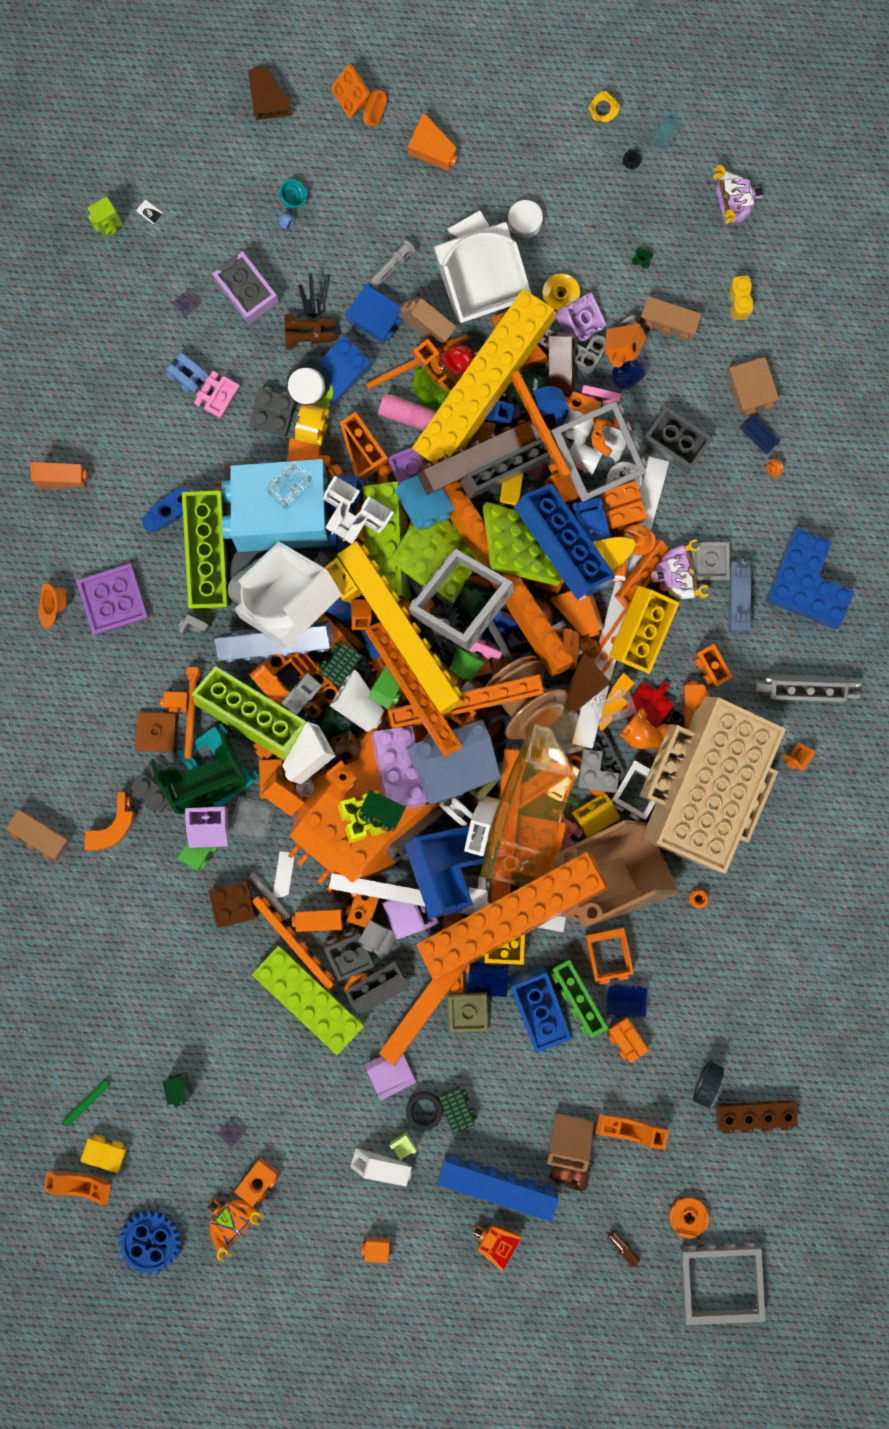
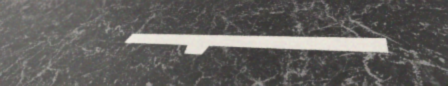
(413, 896)

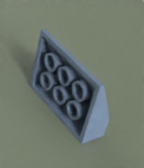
(460, 771)

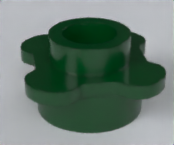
(642, 253)

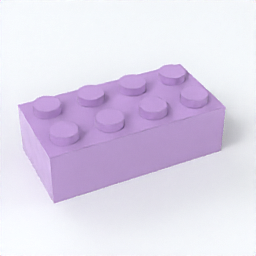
(395, 768)

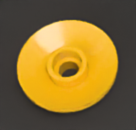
(560, 283)

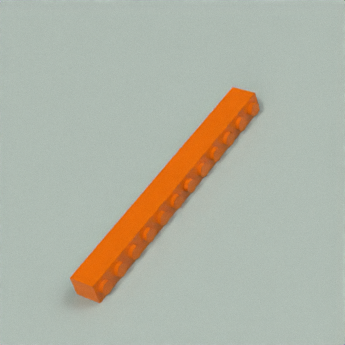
(521, 603)

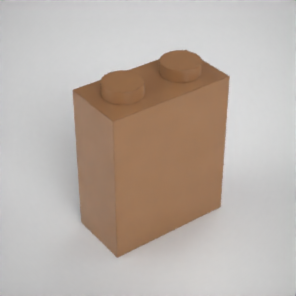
(426, 320)
(752, 386)
(570, 1142)

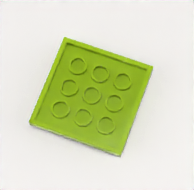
(514, 547)
(425, 551)

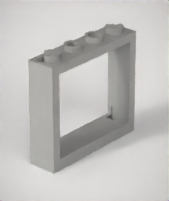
(632, 446)
(486, 615)
(722, 1316)

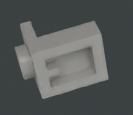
(197, 625)

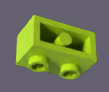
(104, 217)

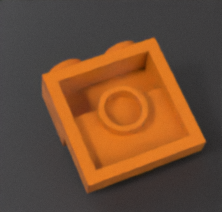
(623, 505)

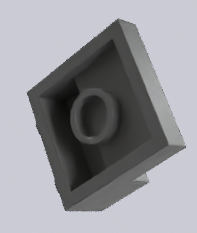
(272, 411)
(147, 789)
(347, 954)

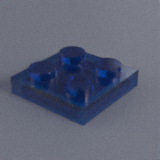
(488, 978)

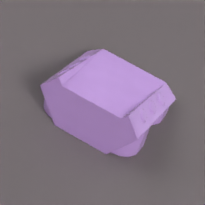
(581, 318)
(389, 1078)

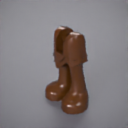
(316, 336)

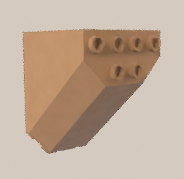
(630, 867)

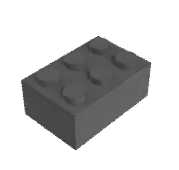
(677, 440)

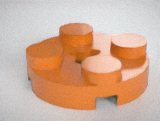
(697, 1210)

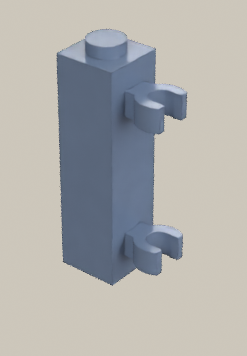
(739, 597)

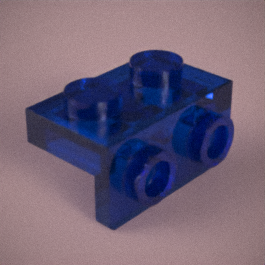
(626, 1001)

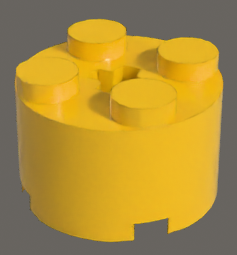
(312, 424)

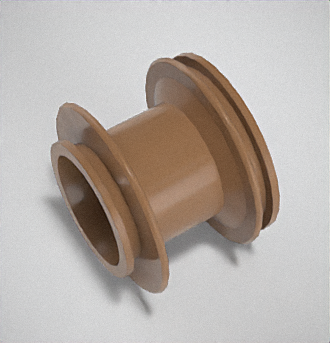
(538, 709)

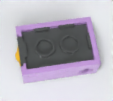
(245, 288)

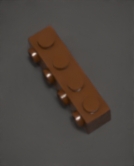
(756, 1115)

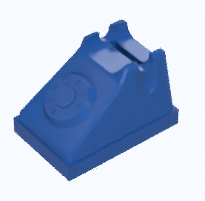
(592, 518)

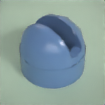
(286, 221)

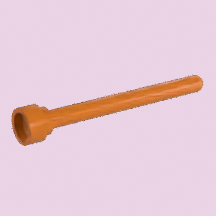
(193, 675)

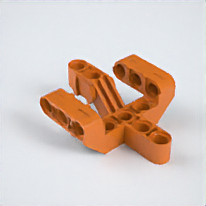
(265, 673)

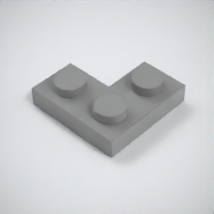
(590, 775)

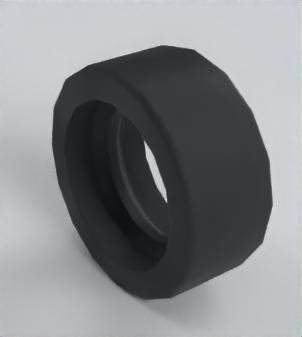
(489, 718)
(424, 1125)

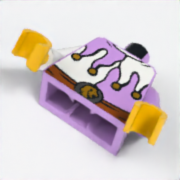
(735, 195)
(677, 573)

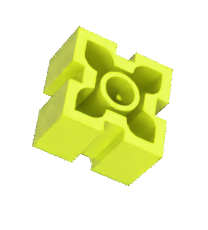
(356, 827)

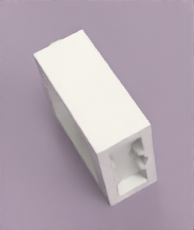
(620, 805)

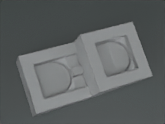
(300, 694)

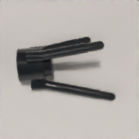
(313, 307)

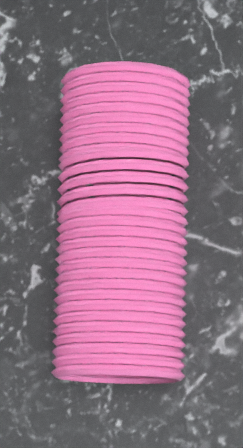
(405, 411)

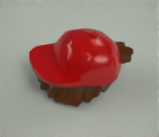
(456, 361)

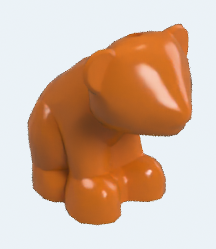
(641, 733)

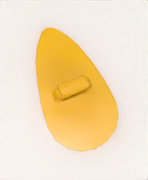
(615, 550)

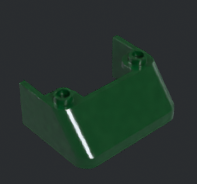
(203, 783)

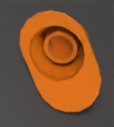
(641, 535)
(51, 603)

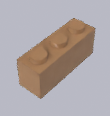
(670, 319)
(37, 835)

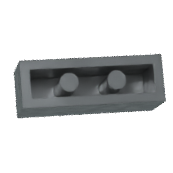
(377, 988)

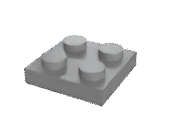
(711, 561)

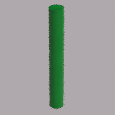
(86, 1102)

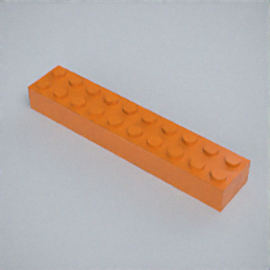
(512, 916)

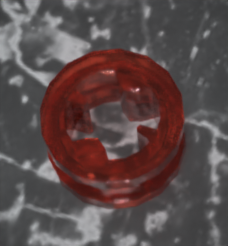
(542, 472)
(344, 899)

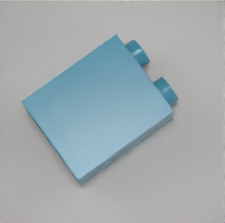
(261, 521)

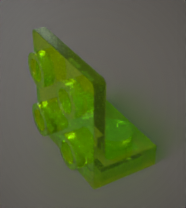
(422, 388)

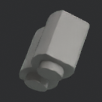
(377, 938)

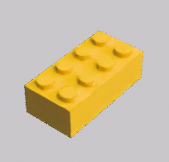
(644, 629)

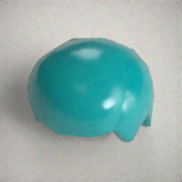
(292, 194)

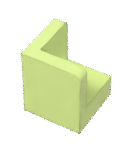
(403, 1146)

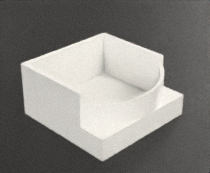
(481, 271)
(285, 594)

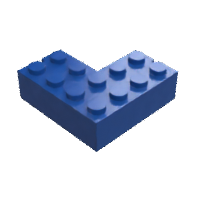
(800, 587)
(438, 869)

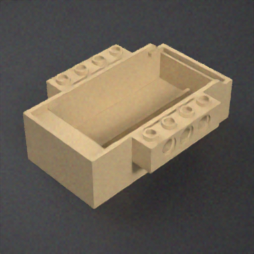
(711, 783)

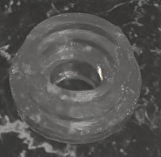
(305, 788)

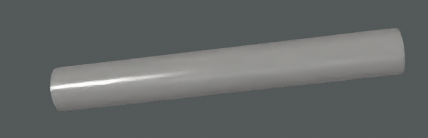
(269, 896)

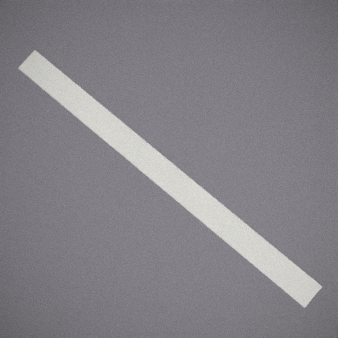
(650, 494)

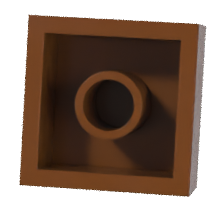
(232, 904)

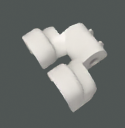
(585, 457)
(346, 524)

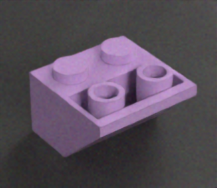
(207, 827)
(407, 918)

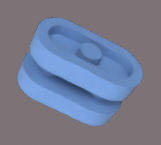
(187, 384)

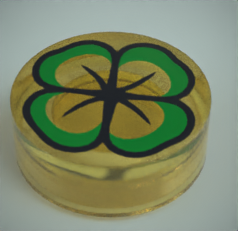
(571, 805)

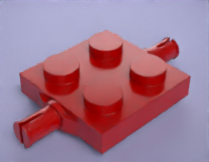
(652, 702)

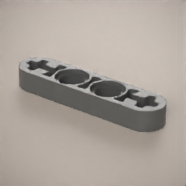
(424, 827)

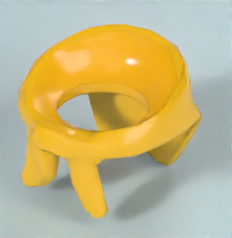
(604, 96)

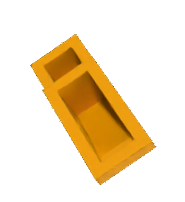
(624, 683)

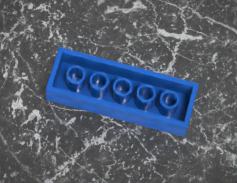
(564, 541)
(498, 1187)

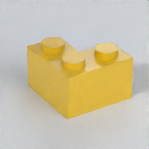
(508, 954)

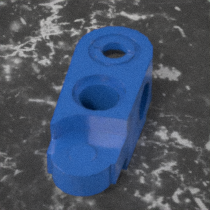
(154, 519)

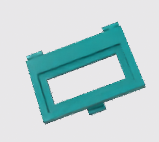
(213, 740)

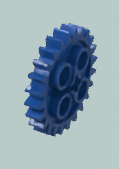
(146, 1260)

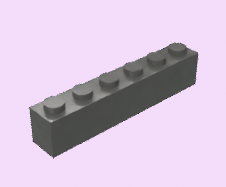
(506, 467)

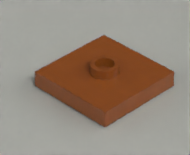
(155, 732)

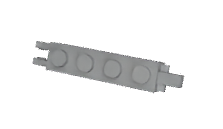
(808, 688)

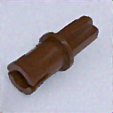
(623, 1248)

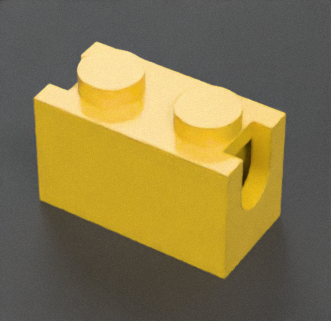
(596, 815)

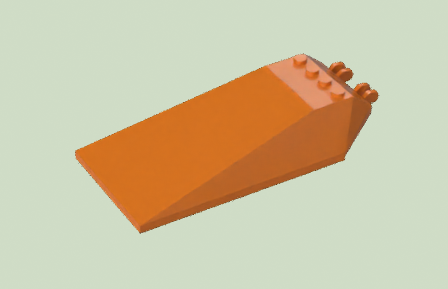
(320, 826)

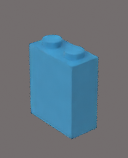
(423, 508)

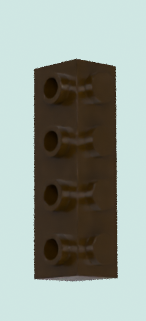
(346, 749)

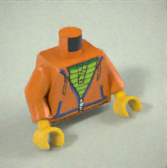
(230, 1223)

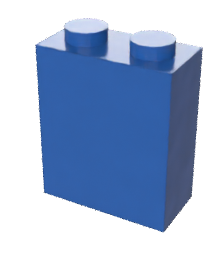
(374, 314)

